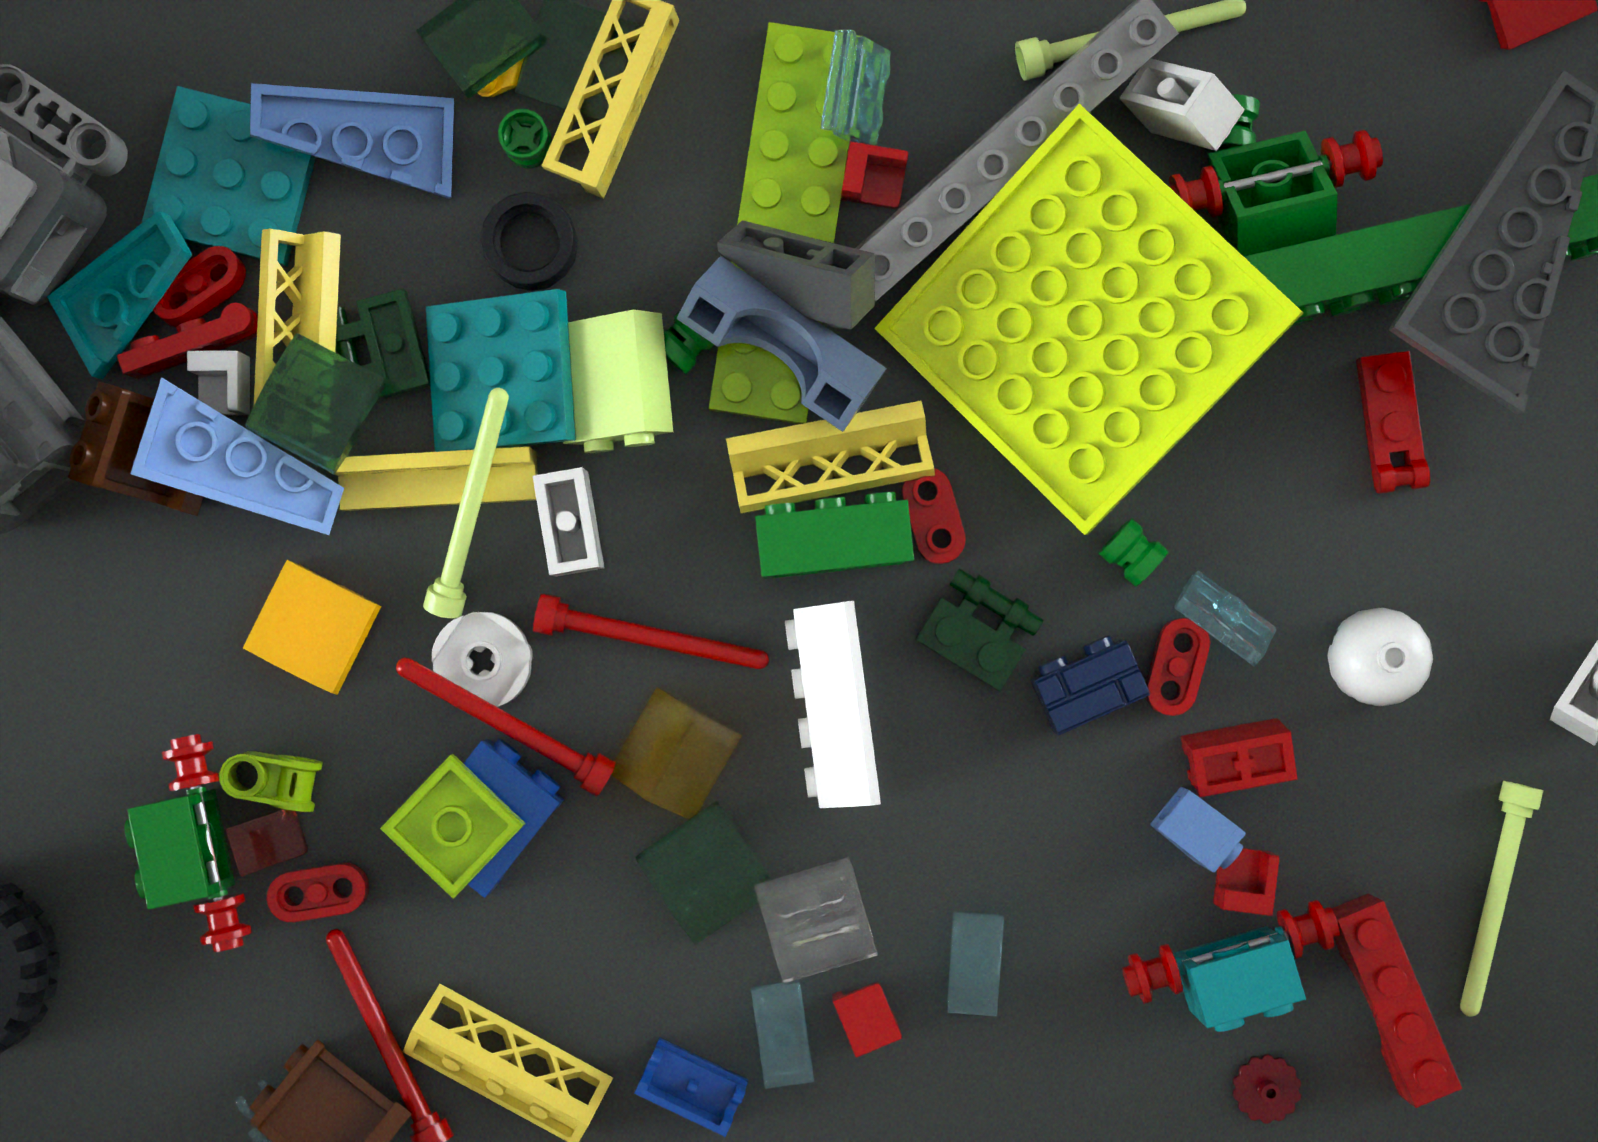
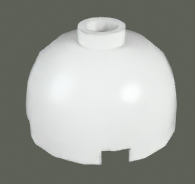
(1380, 657)

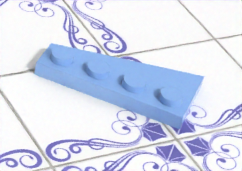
(218, 459)

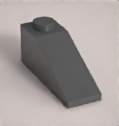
(807, 273)

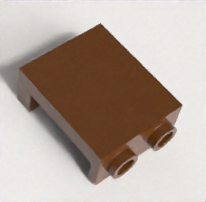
(110, 446)
(324, 1103)

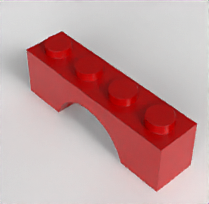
(1405, 1024)

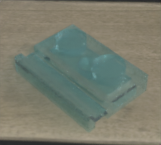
(855, 88)

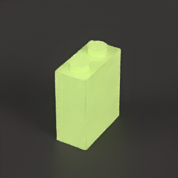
(619, 380)

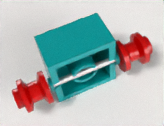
(1237, 973)

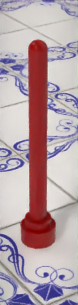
(556, 616)
(588, 769)
(426, 1124)

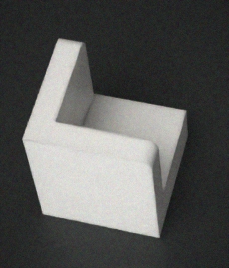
(222, 380)

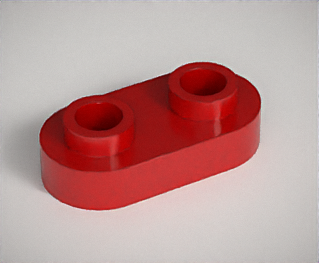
(201, 286)
(934, 515)
(1179, 667)
(319, 892)

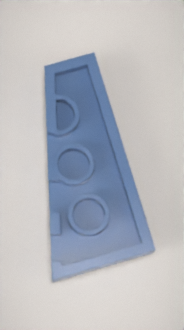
(371, 132)

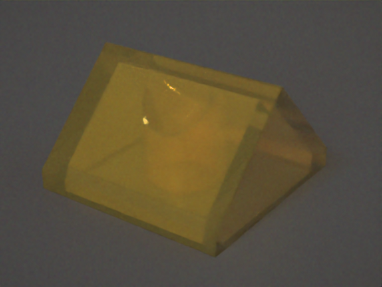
(674, 754)

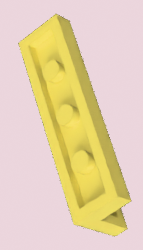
(627, 101)
(312, 295)
(822, 442)
(432, 479)
(496, 1077)

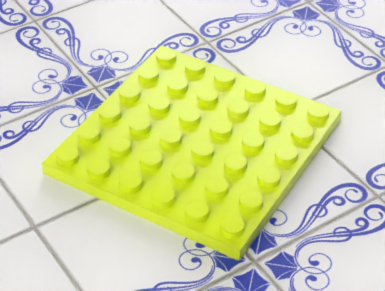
(1086, 320)

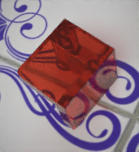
(267, 841)

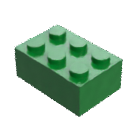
(834, 536)

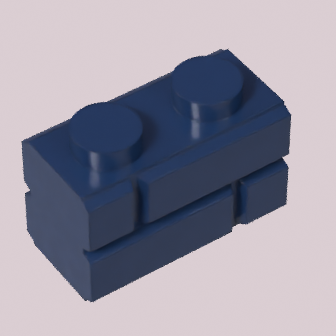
(1089, 685)

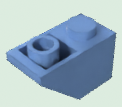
(1199, 830)

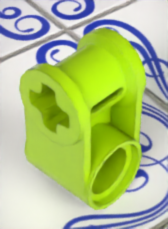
(281, 780)

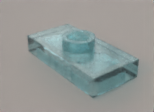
(1225, 618)
(975, 963)
(782, 1034)

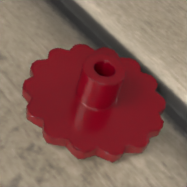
(1266, 1088)

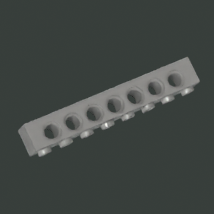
(1004, 148)

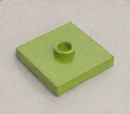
(452, 826)

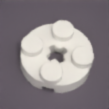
(477, 632)

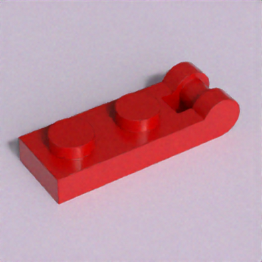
(155, 355)
(1392, 421)

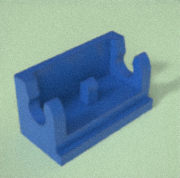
(692, 1087)

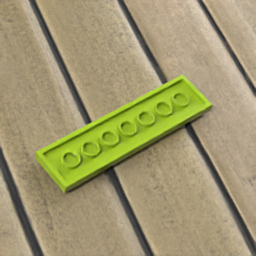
(788, 185)

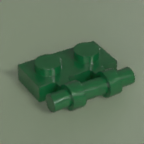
(391, 341)
(972, 643)

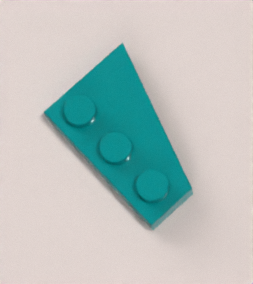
(119, 290)

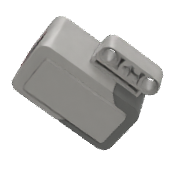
(44, 199)

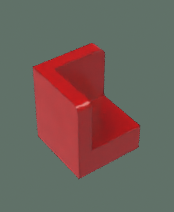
(874, 175)
(1248, 883)
(867, 1018)

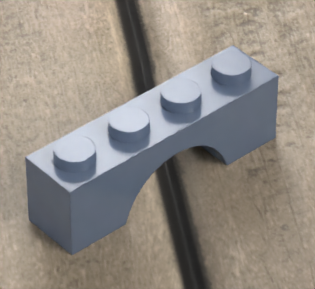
(737, 308)

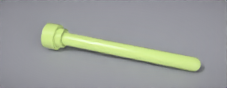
(1037, 56)
(446, 595)
(1518, 804)

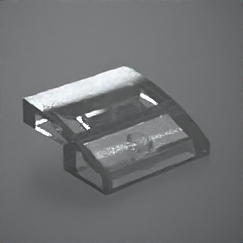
(816, 920)

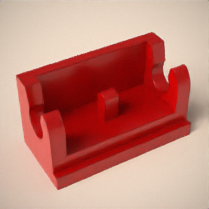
(1240, 757)

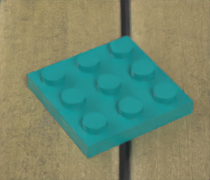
(224, 182)
(507, 345)

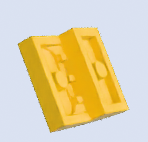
(312, 627)

